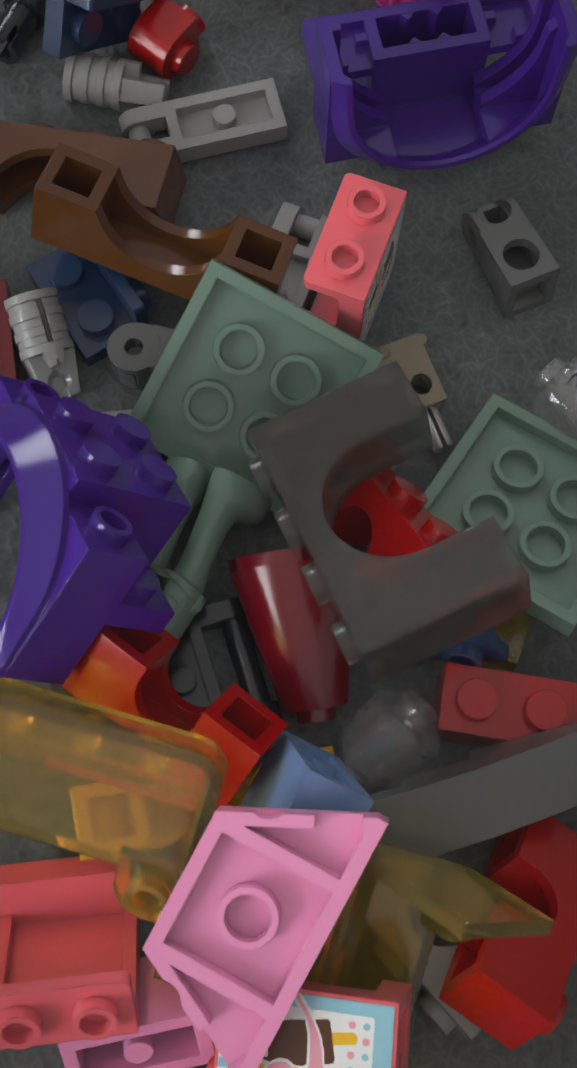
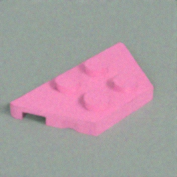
(257, 917)

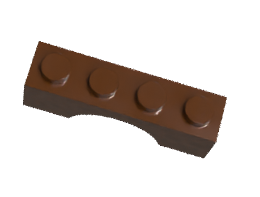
(147, 165)
(94, 215)

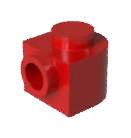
(167, 38)

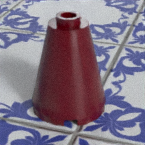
(293, 633)

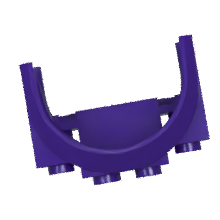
(425, 80)
(90, 527)

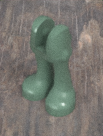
(223, 501)

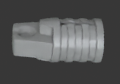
(111, 82)
(44, 339)

